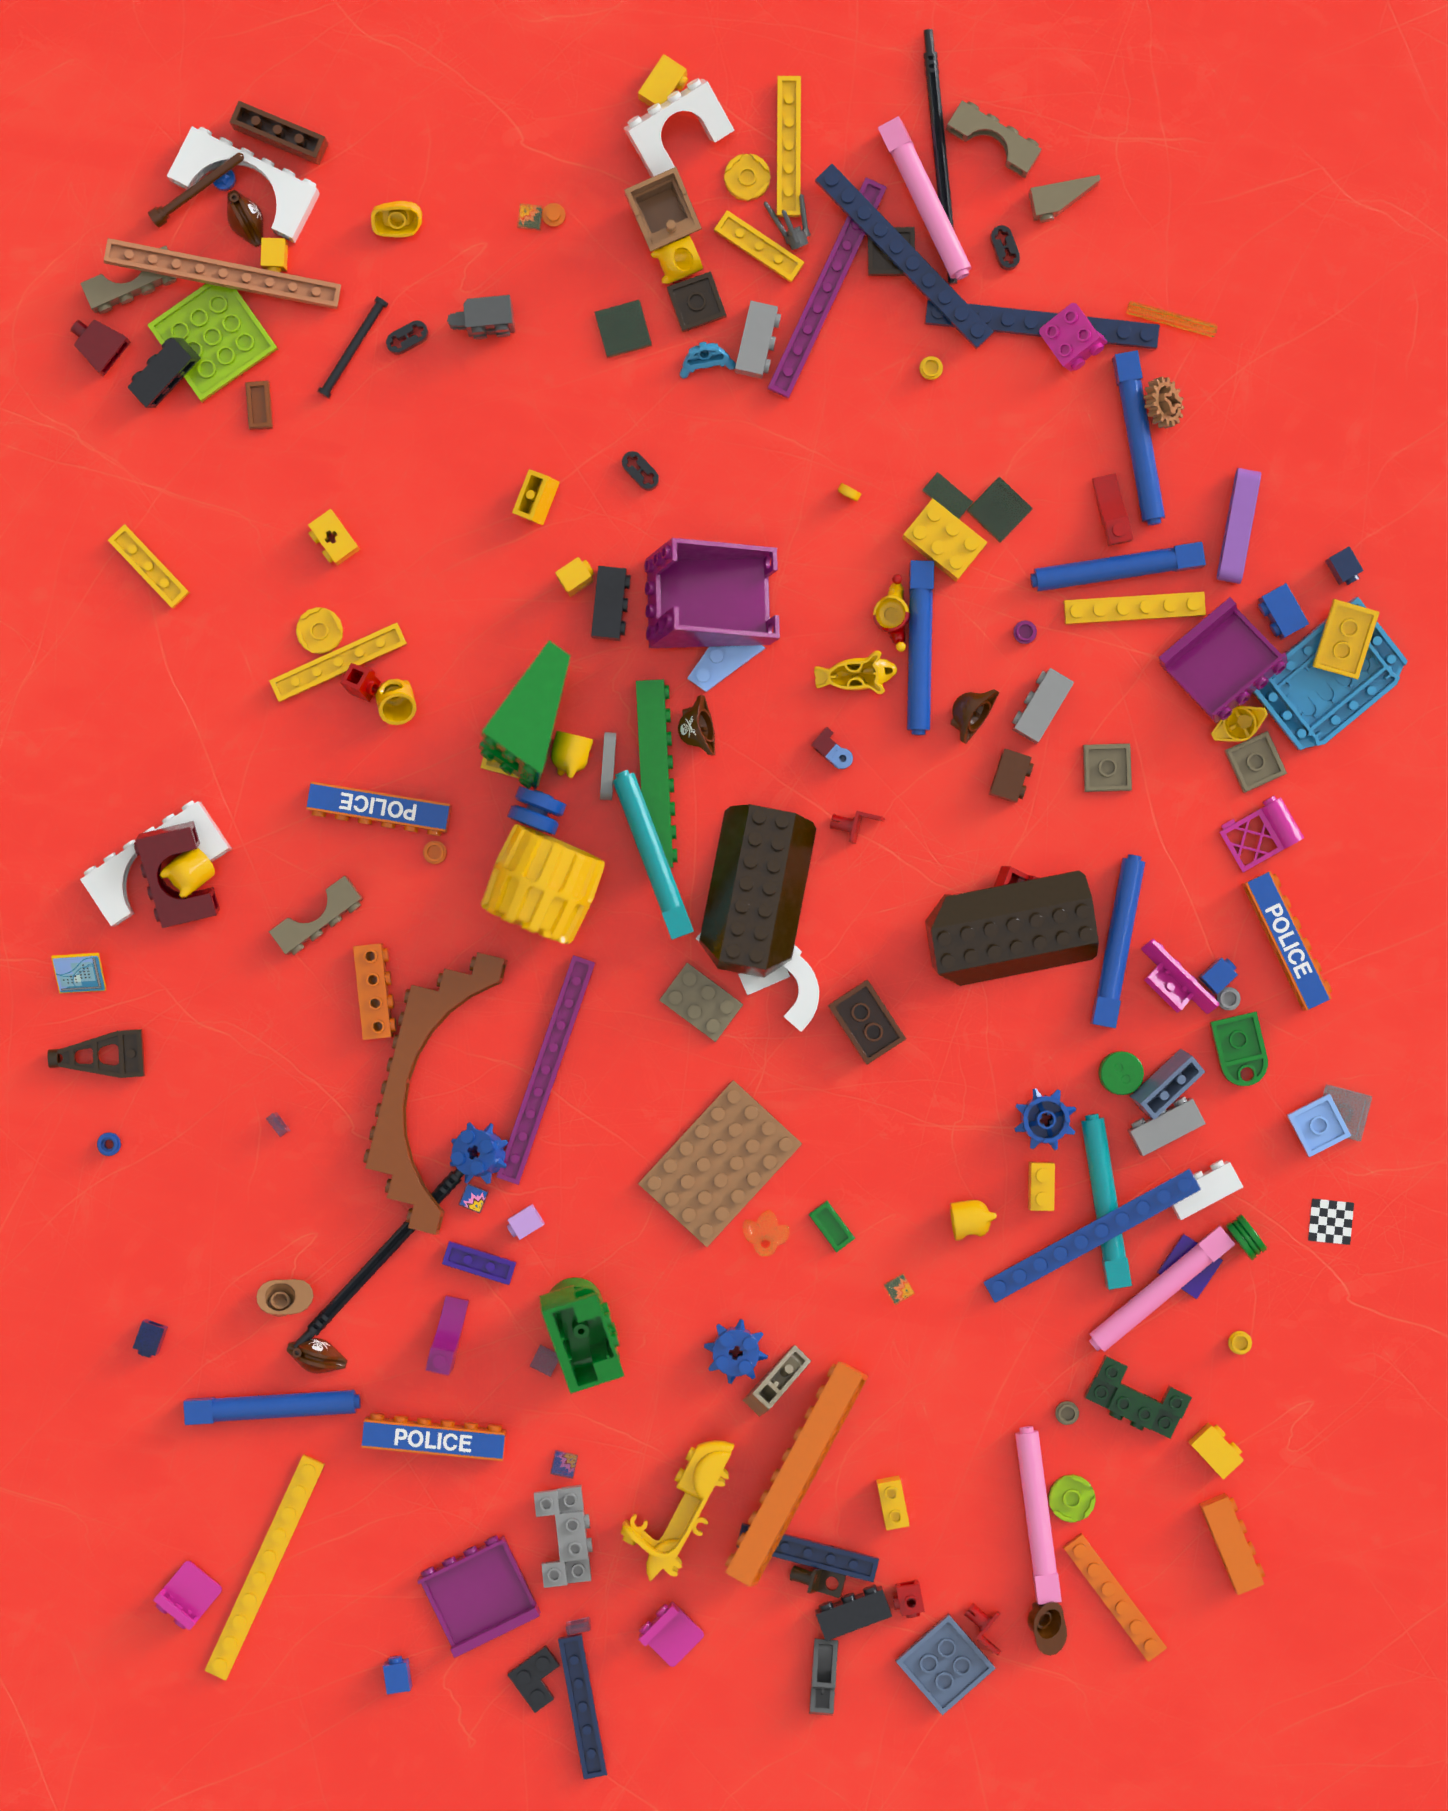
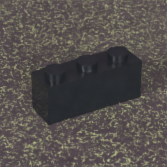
(163, 372)
(610, 603)
(853, 1612)

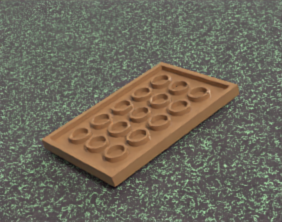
(720, 1163)

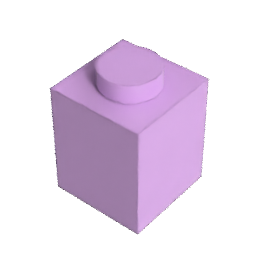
(525, 1222)

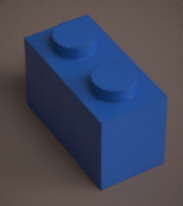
(1282, 612)

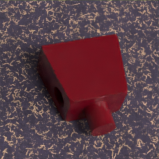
(99, 344)

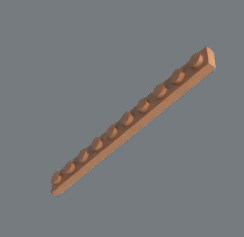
(222, 273)

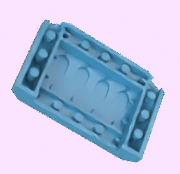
(1317, 703)

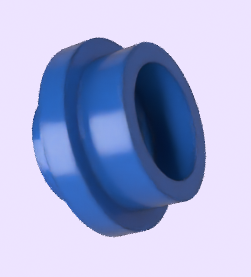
(101, 1144)

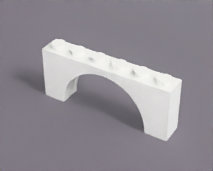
(205, 153)
(109, 881)

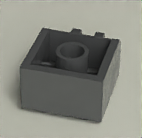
(485, 317)

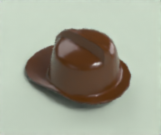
(1048, 1627)

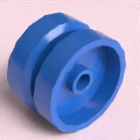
(537, 809)

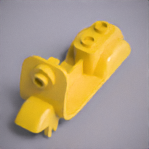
(697, 1481)

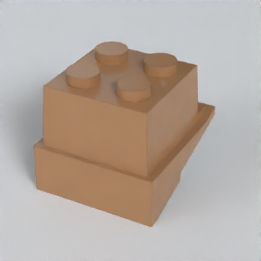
(662, 209)

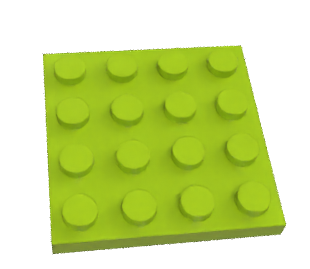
(220, 331)

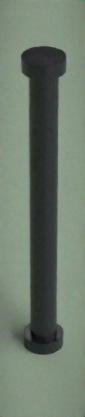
(352, 348)

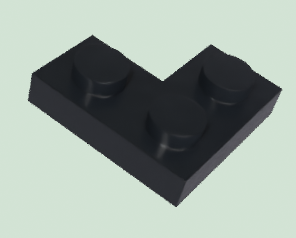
(529, 1676)

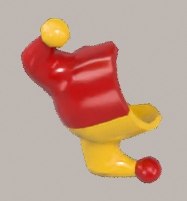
(893, 613)

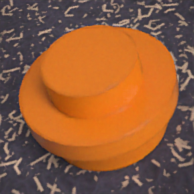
(553, 214)
(434, 852)

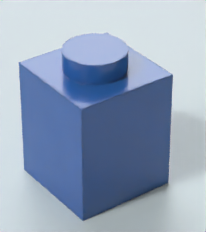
(1218, 975)
(397, 1675)

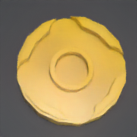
(747, 177)
(319, 630)

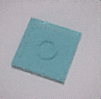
(1352, 1107)

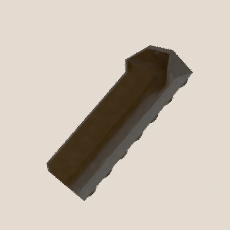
(757, 889)
(1013, 929)

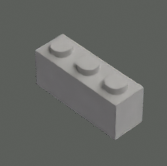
(757, 340)
(1042, 705)
(1167, 1127)

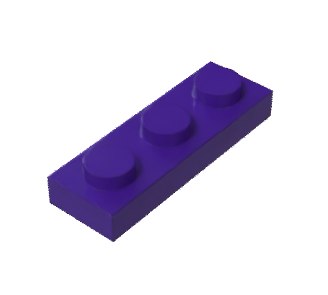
(479, 1263)

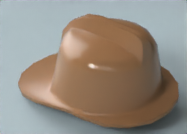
(284, 1297)

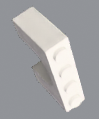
(646, 130)

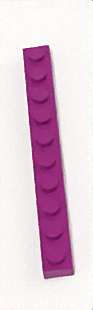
(822, 297)
(546, 1069)

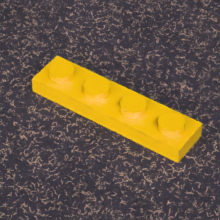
(759, 246)
(148, 566)

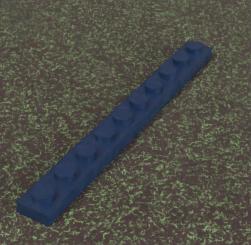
(904, 256)
(1029, 322)

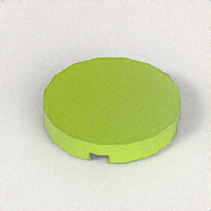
(1071, 1498)

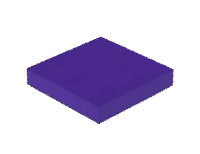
(1200, 1281)

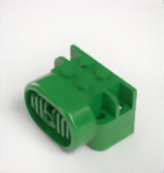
(582, 1333)

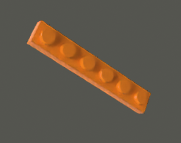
(1114, 1597)

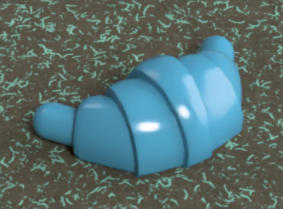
(705, 356)

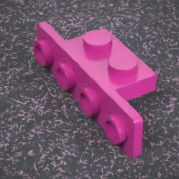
(1174, 982)

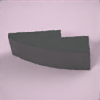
(823, 1677)

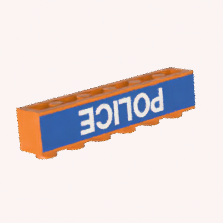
(378, 807)
(1287, 941)
(434, 1438)

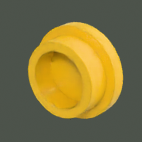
(931, 368)
(1240, 1342)

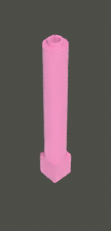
(925, 198)
(1161, 1289)
(1037, 1516)

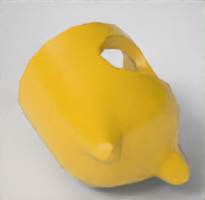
(678, 259)
(396, 701)
(570, 753)
(189, 871)
(970, 1218)

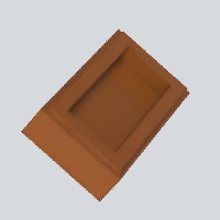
(259, 405)

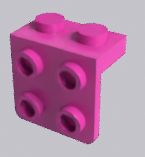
(1072, 337)
(187, 1595)
(671, 1634)

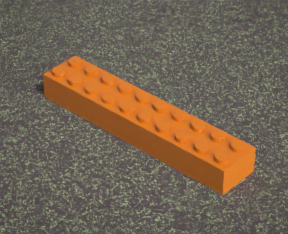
(796, 1474)

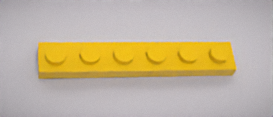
(788, 145)
(1134, 608)
(338, 662)

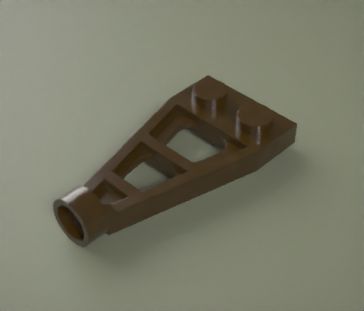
(130, 1055)

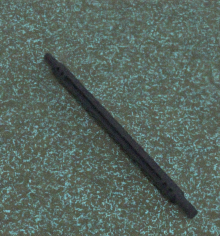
(937, 127)
(373, 1265)

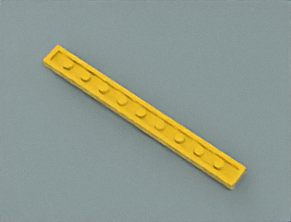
(264, 1567)

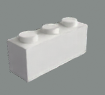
(1214, 1184)

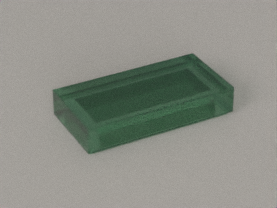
(947, 495)

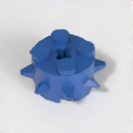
(1057, 1125)
(468, 1145)
(726, 1341)

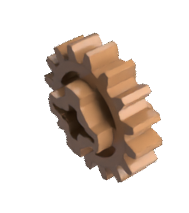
(1163, 402)

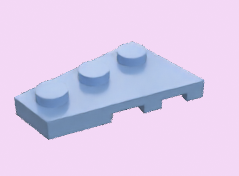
(719, 663)

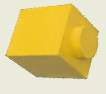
(274, 254)

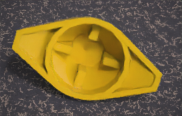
(1240, 724)

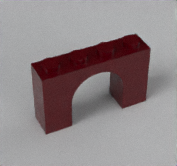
(170, 907)

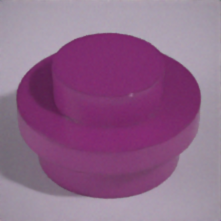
(1025, 632)

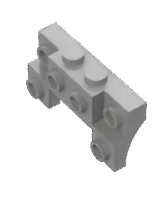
(572, 1538)

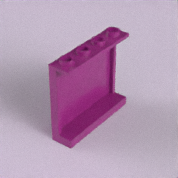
(1222, 661)
(479, 1595)

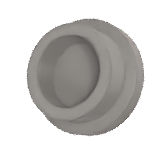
(1228, 998)

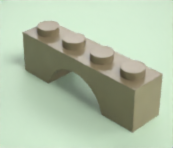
(970, 122)
(104, 293)
(341, 897)

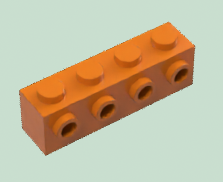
(373, 991)

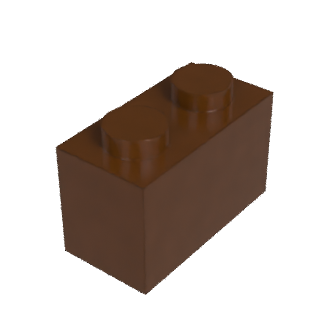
(1011, 776)

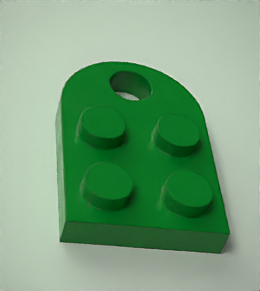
(1240, 1046)

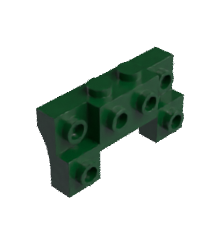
(1129, 1403)

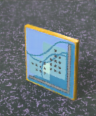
(78, 973)

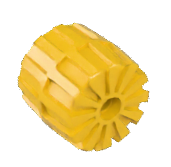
(542, 884)

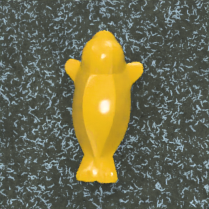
(857, 673)

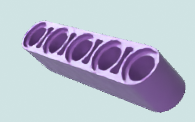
(1238, 525)

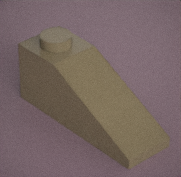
(1053, 199)
(777, 1381)

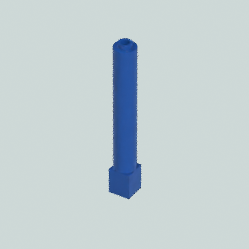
(1128, 378)
(1119, 567)
(920, 646)
(1108, 1000)
(213, 1409)

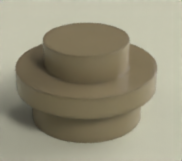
(1067, 1413)

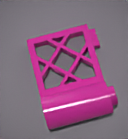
(1278, 823)

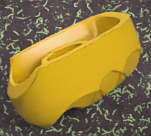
(396, 219)

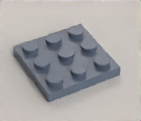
(945, 1664)

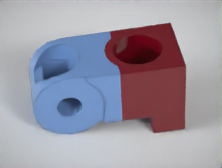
(837, 756)

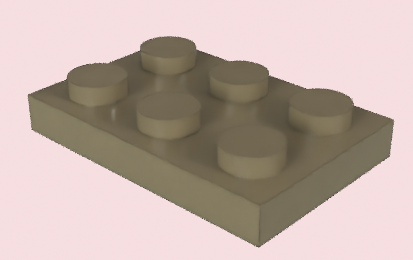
(701, 1002)

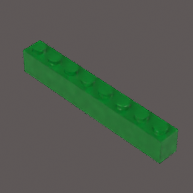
(655, 760)

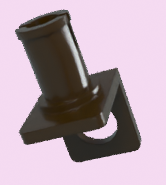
(817, 1580)

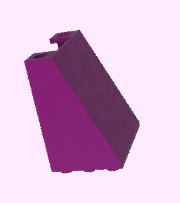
(710, 595)

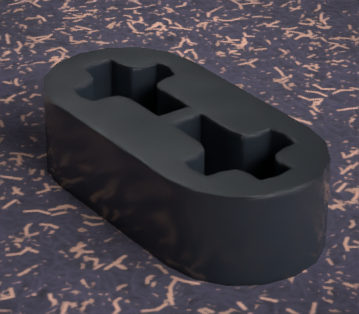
(1010, 245)
(404, 332)
(644, 467)

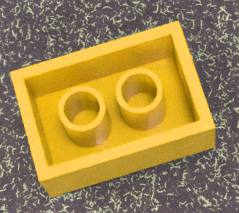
(944, 540)

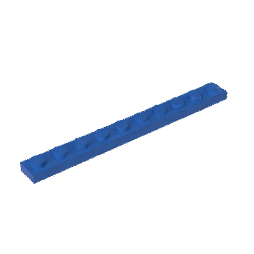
(1092, 1235)

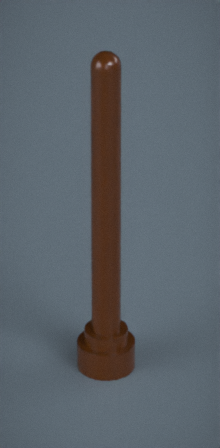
(161, 214)

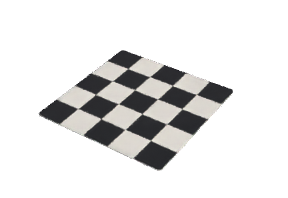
(1331, 1221)

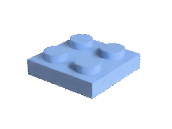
(1318, 1125)

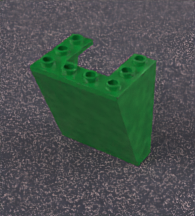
(524, 722)

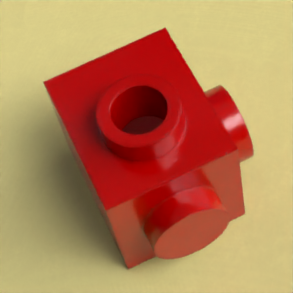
(360, 682)
(909, 1599)

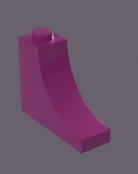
(448, 1335)

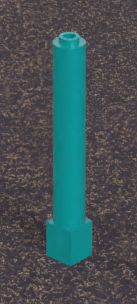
(652, 854)
(1105, 1200)

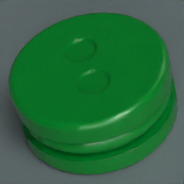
(1121, 1073)
(1246, 1237)

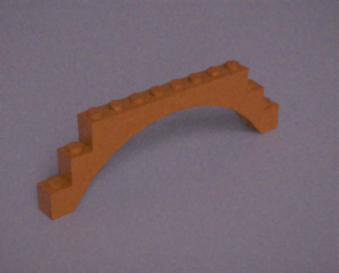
(390, 1144)

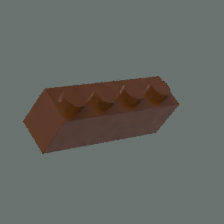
(278, 132)

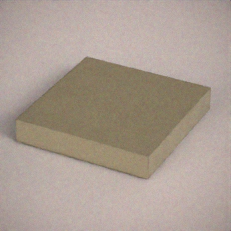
(1255, 762)
(1107, 767)

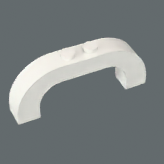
(808, 991)

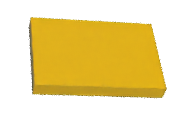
(1345, 639)

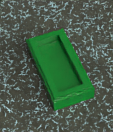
(831, 1226)

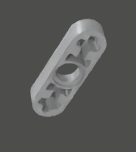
(608, 765)

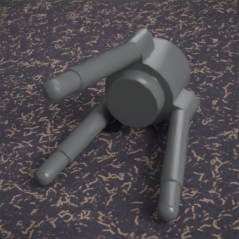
(794, 236)

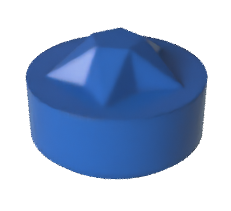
(226, 182)

